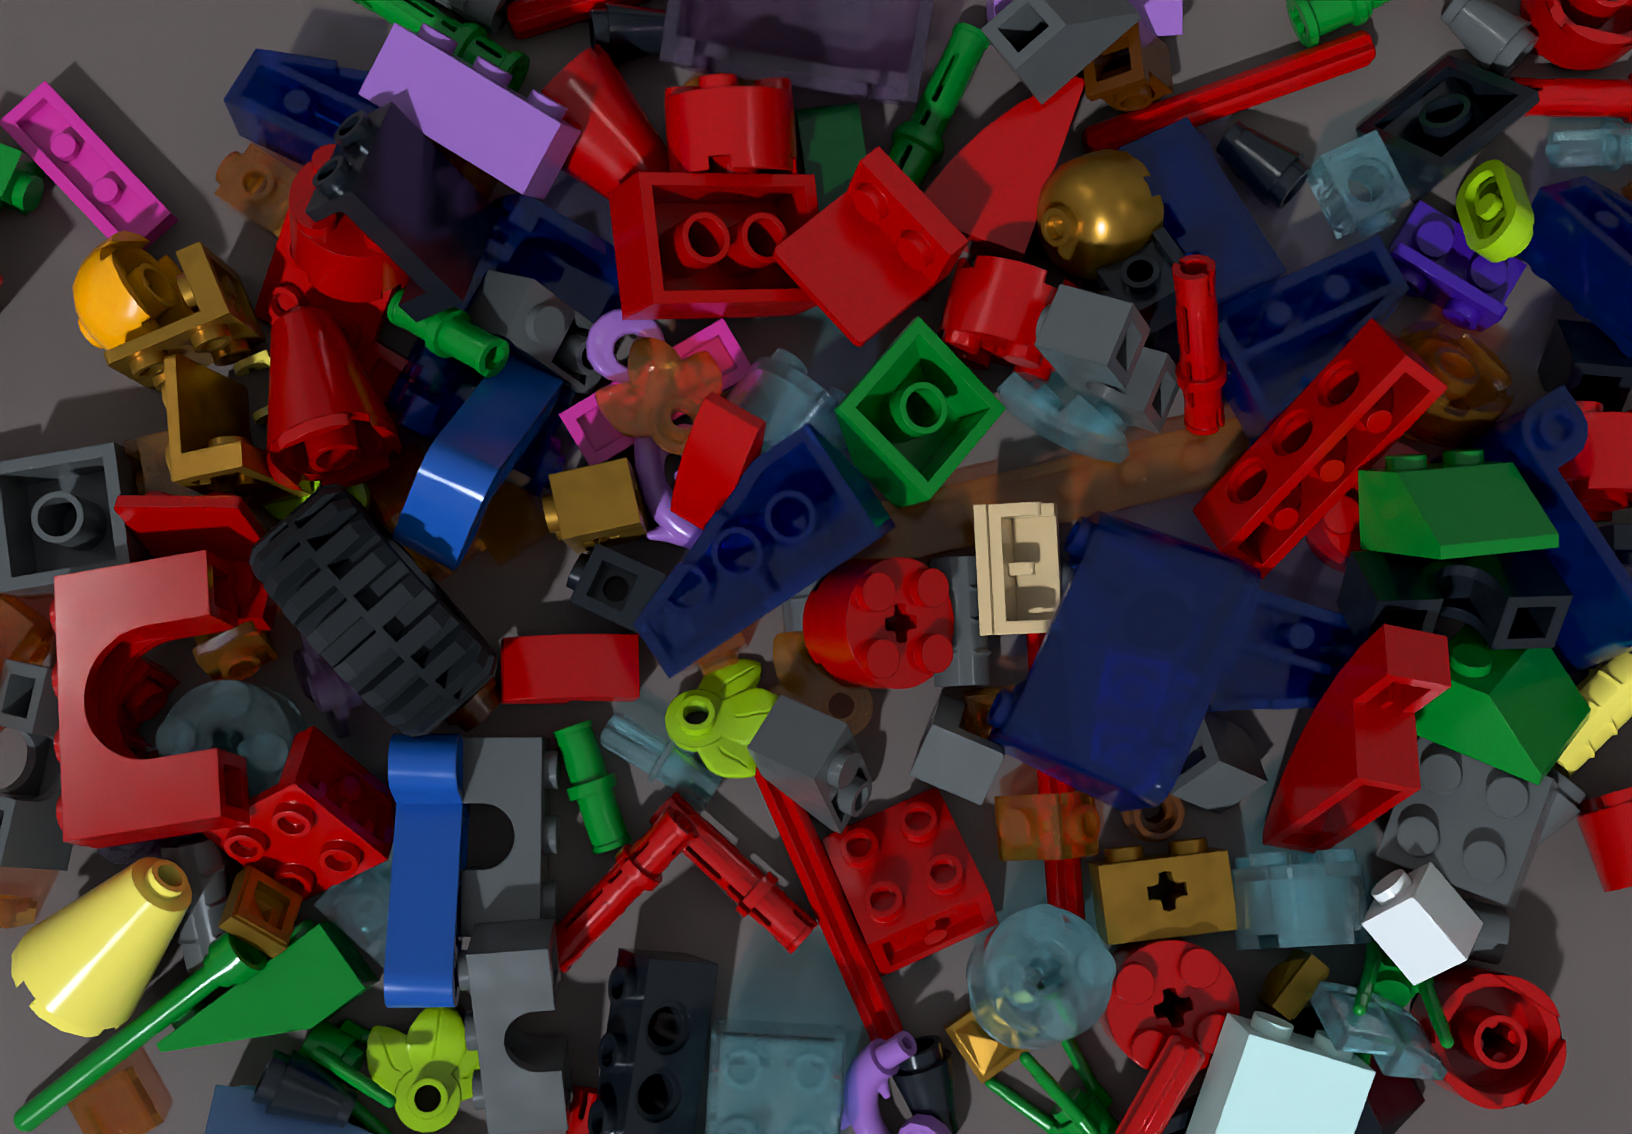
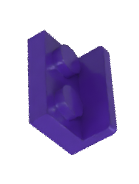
(1448, 273)

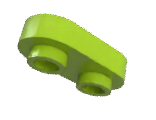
(1495, 211)

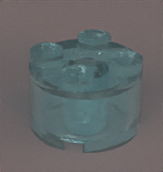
(788, 399)
(225, 708)
(1299, 903)
(1075, 978)

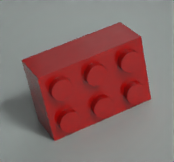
(708, 243)

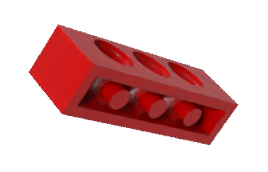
(1317, 447)

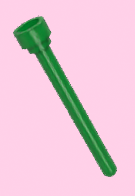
(226, 964)

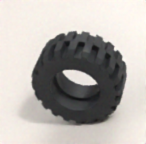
(372, 611)

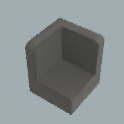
(956, 757)
(1219, 766)

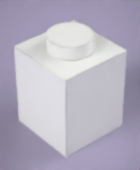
(1421, 922)

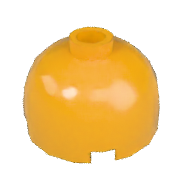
(126, 292)

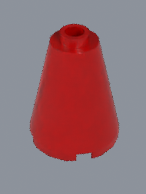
(613, 126)
(323, 406)

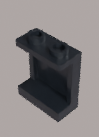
(408, 204)

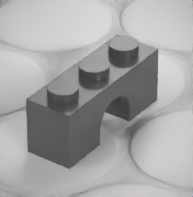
(1102, 356)
(518, 780)
(28, 806)
(521, 1077)

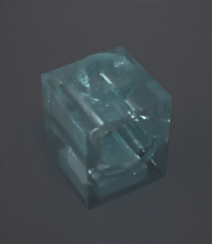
(1365, 162)

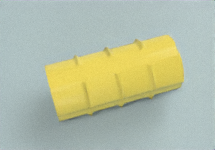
(1609, 696)

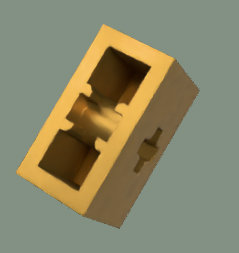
(596, 506)
(1199, 904)

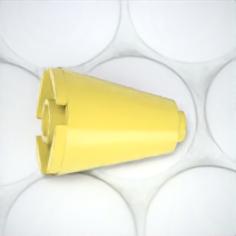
(103, 948)

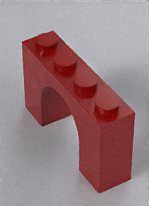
(102, 629)

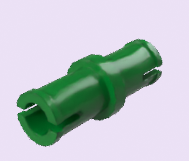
(454, 336)
(592, 787)

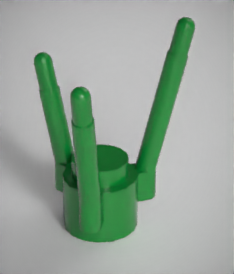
(1387, 980)
(339, 1053)
(1073, 1110)

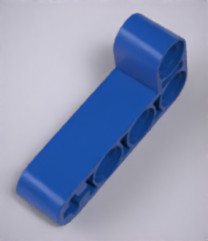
(474, 460)
(426, 870)

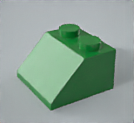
(915, 416)
(1450, 507)
(1505, 707)

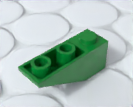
(292, 993)

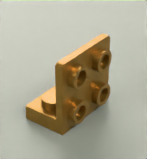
(216, 334)
(212, 436)

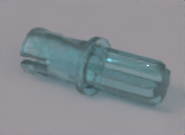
(1602, 147)
(659, 759)

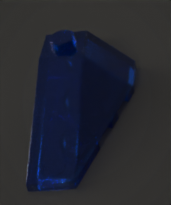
(776, 533)

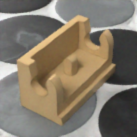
(1017, 567)

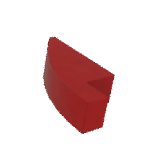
(997, 177)
(1359, 742)

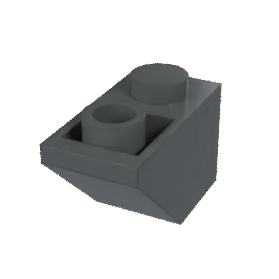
(1056, 39)
(536, 327)
(812, 762)

